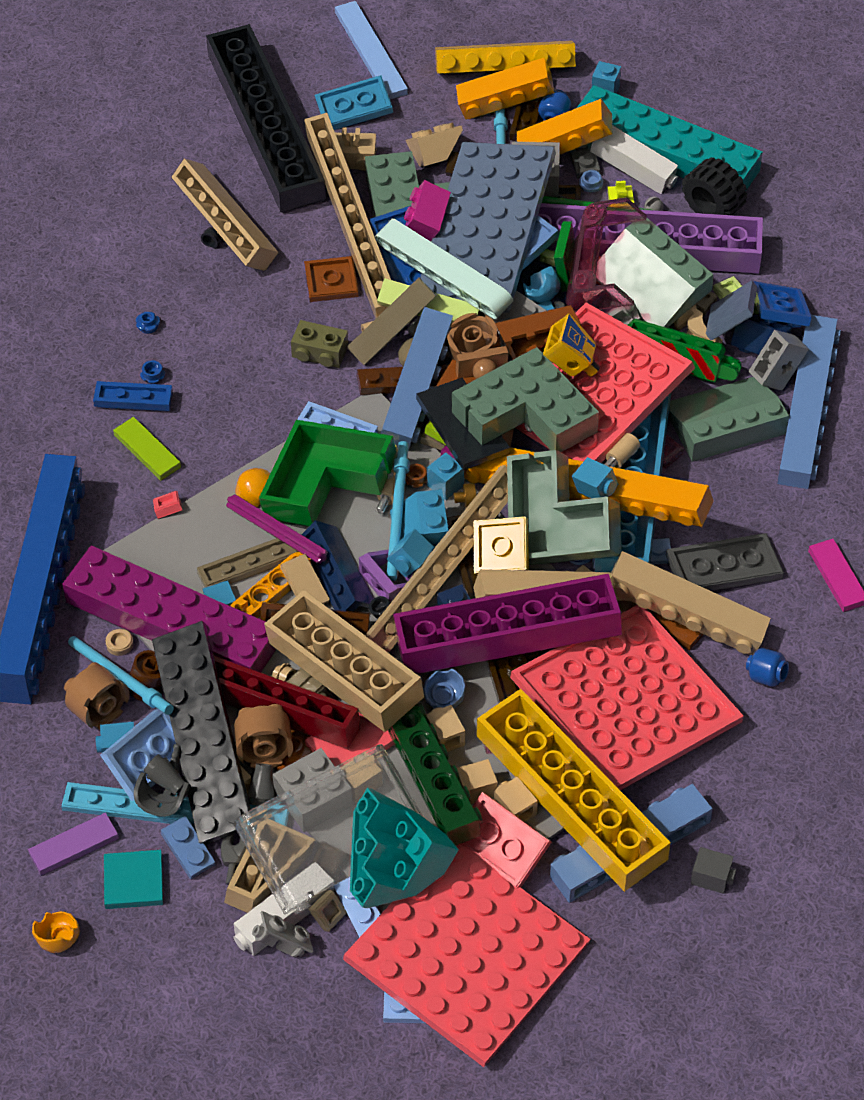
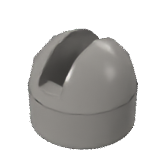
(654, 203)

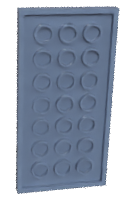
(493, 210)

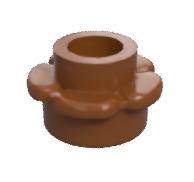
(419, 471)

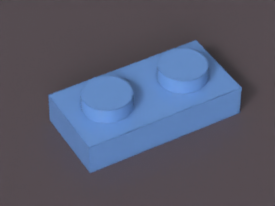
(185, 846)

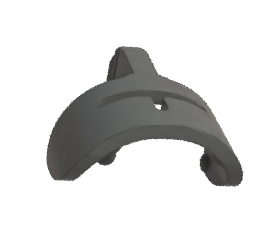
(150, 800)

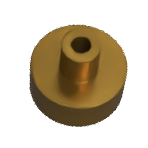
(467, 495)

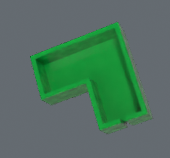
(323, 458)

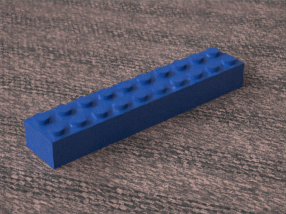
(38, 578)

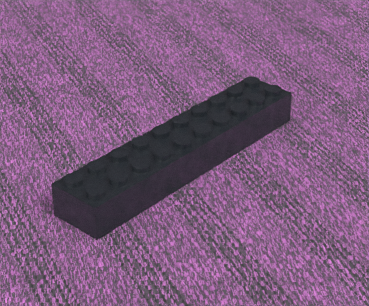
(266, 118)

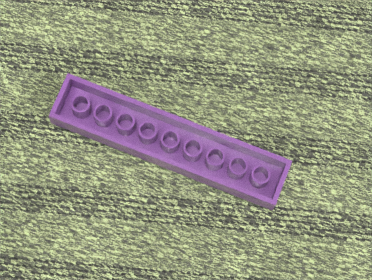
(712, 239)

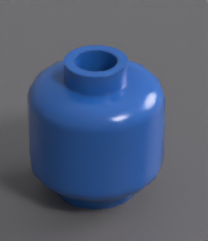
(554, 104)
(767, 667)

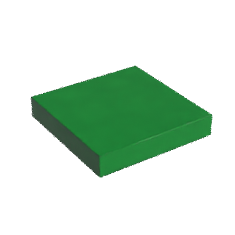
(564, 253)

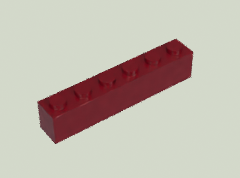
(307, 710)

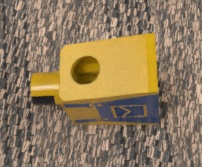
(571, 347)

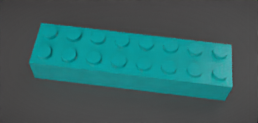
(675, 138)

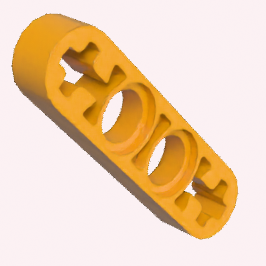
(266, 586)

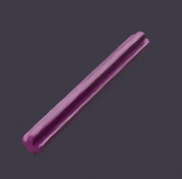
(276, 528)

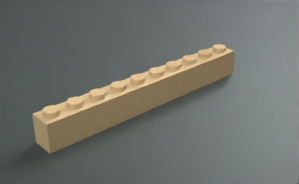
(348, 207)

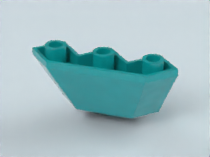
(394, 851)

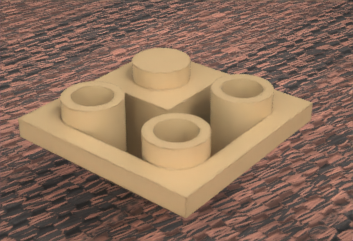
(434, 146)

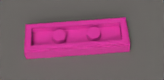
(837, 574)

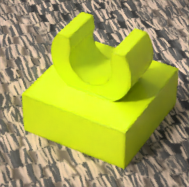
(620, 191)

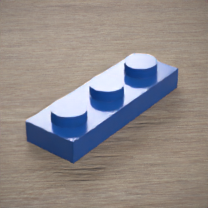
(133, 396)

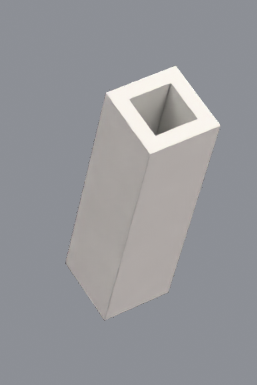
(636, 160)
(244, 926)

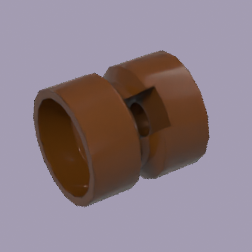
(146, 672)

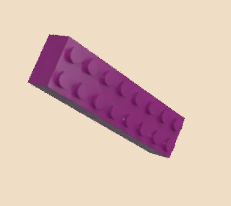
(158, 606)
(508, 624)

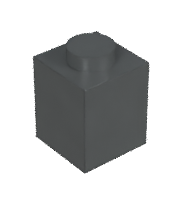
(713, 870)

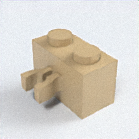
(356, 147)

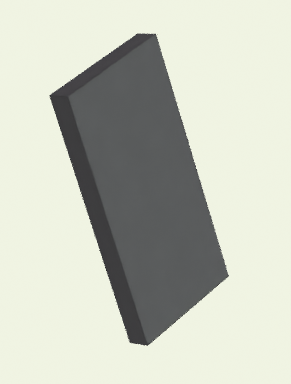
(726, 562)

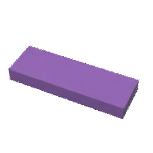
(73, 844)

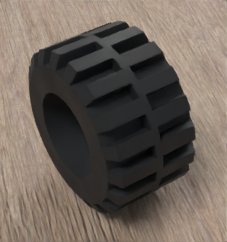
(714, 188)

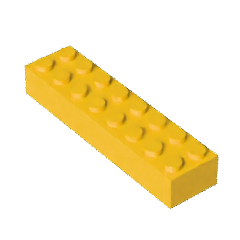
(573, 790)

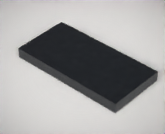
(462, 444)

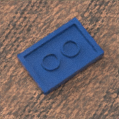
(782, 305)

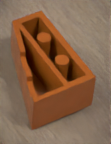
(531, 330)

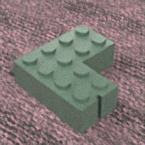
(391, 181)
(527, 392)
(556, 526)

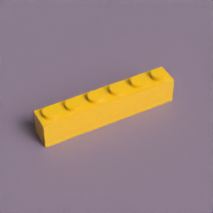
(503, 56)

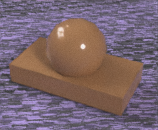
(480, 362)

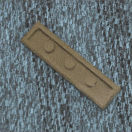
(391, 321)
(245, 563)

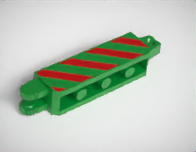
(706, 355)

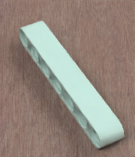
(444, 268)

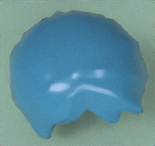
(543, 285)

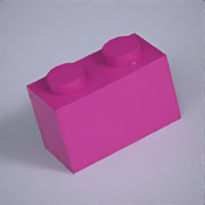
(427, 209)

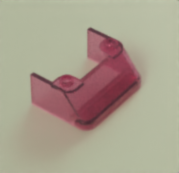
(586, 255)

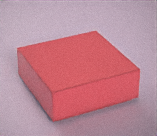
(167, 504)

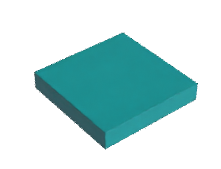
(133, 879)

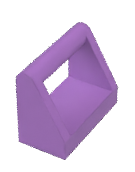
(372, 573)

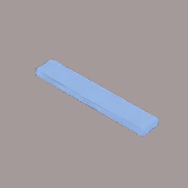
(370, 48)

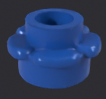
(147, 322)
(152, 367)

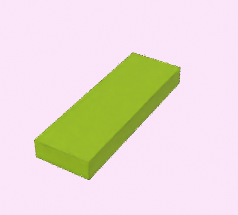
(147, 448)

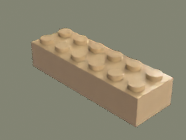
(344, 660)

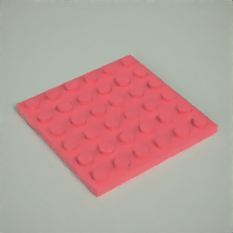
(629, 385)
(628, 698)
(468, 954)

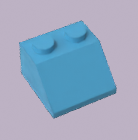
(426, 514)

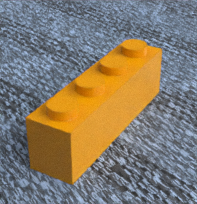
(505, 88)
(572, 128)

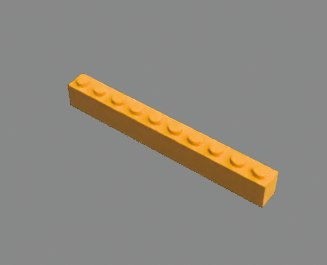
(636, 492)

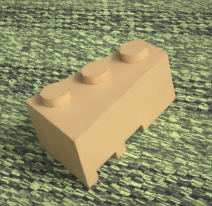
(247, 886)

